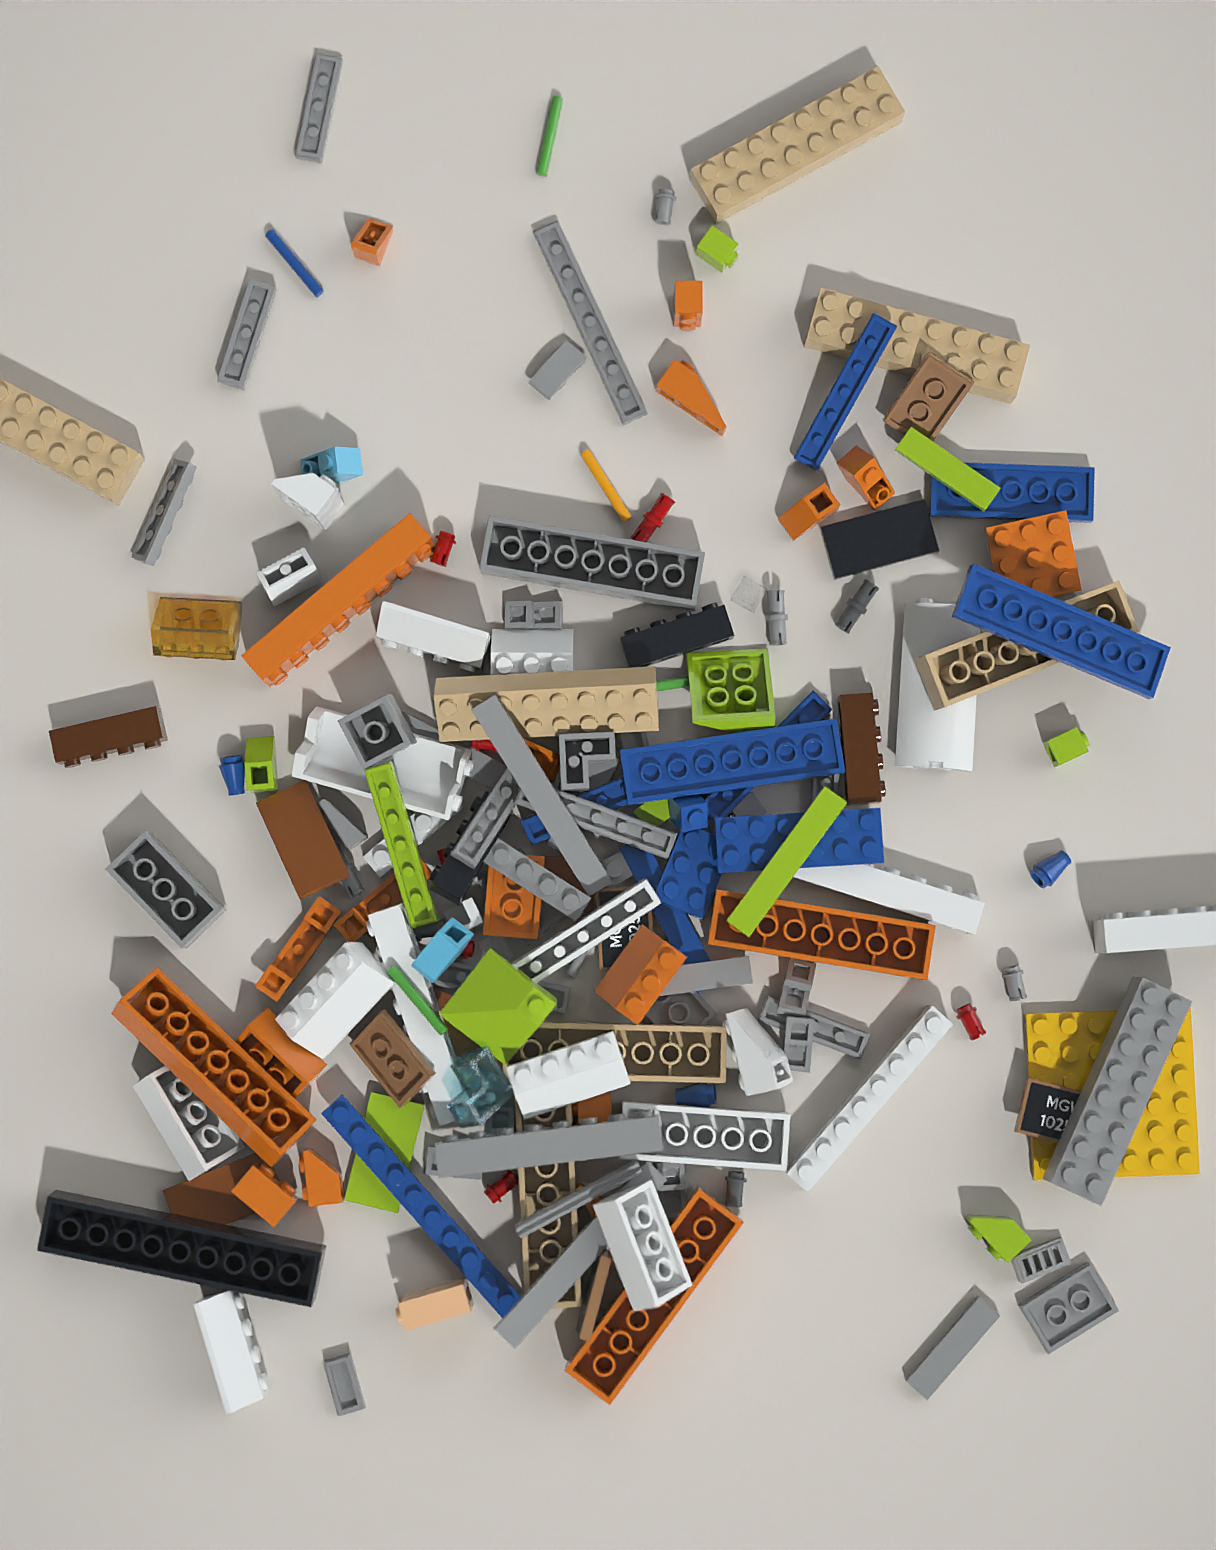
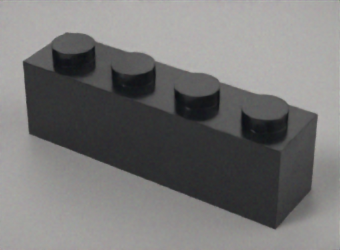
(677, 637)
(455, 877)

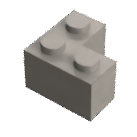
(580, 750)

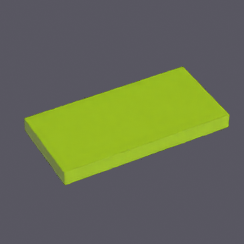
(399, 1131)

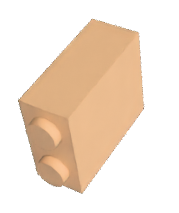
(434, 1304)

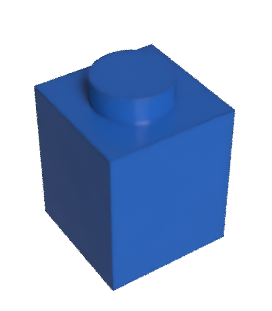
(688, 813)

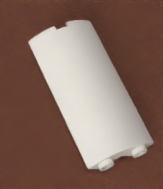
(925, 736)
(427, 772)

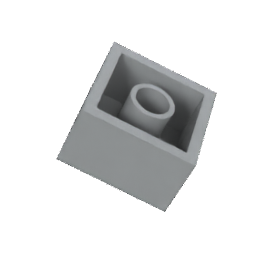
(377, 731)

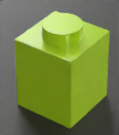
(717, 249)
(1066, 746)

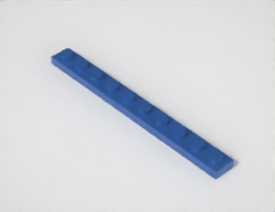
(421, 1205)

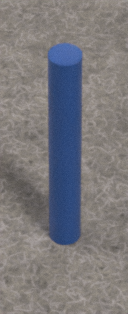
(294, 263)

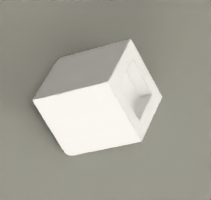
(466, 914)

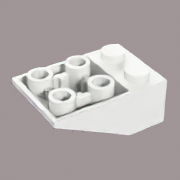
(759, 1057)

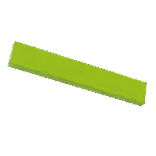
(401, 845)
(786, 861)

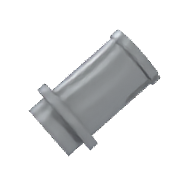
(664, 206)
(1014, 982)

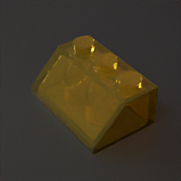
(196, 628)

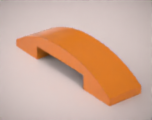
(353, 923)
(298, 949)

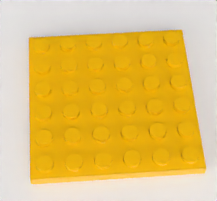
(1165, 1142)

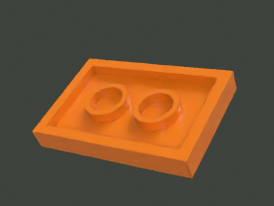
(510, 907)

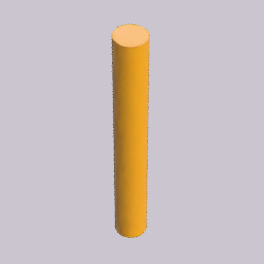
(606, 486)

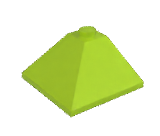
(731, 690)
(498, 1006)

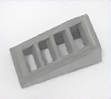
(348, 831)
(1019, 1268)

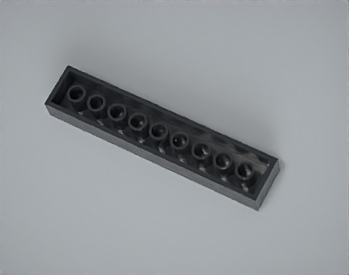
(181, 1248)

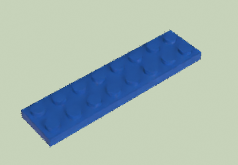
(1061, 631)
(732, 761)

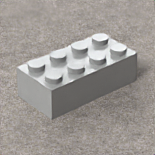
(165, 889)

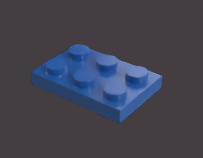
(690, 873)

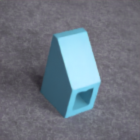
(336, 463)
(442, 950)

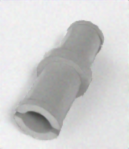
(776, 617)

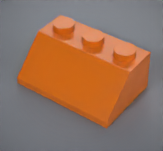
(640, 974)
(279, 1055)

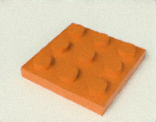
(1036, 553)

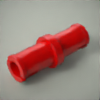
(653, 518)

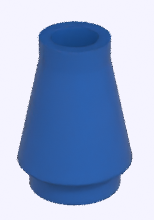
(233, 773)
(1049, 870)
(697, 1095)

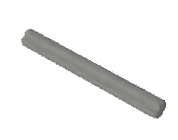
(577, 1198)

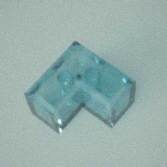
(483, 1086)

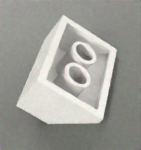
(311, 496)
(531, 650)

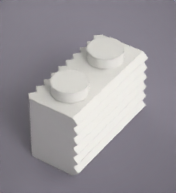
(289, 576)

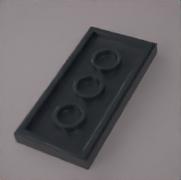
(879, 539)

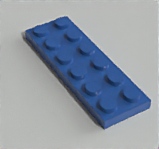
(1023, 494)
(753, 840)

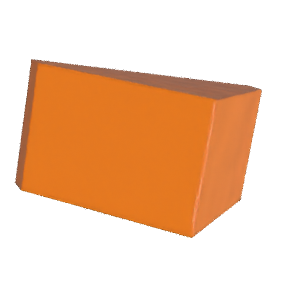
(371, 241)

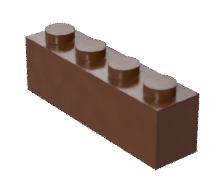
(108, 736)
(860, 750)

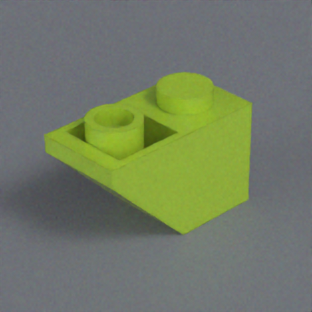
(261, 764)
(1001, 1234)

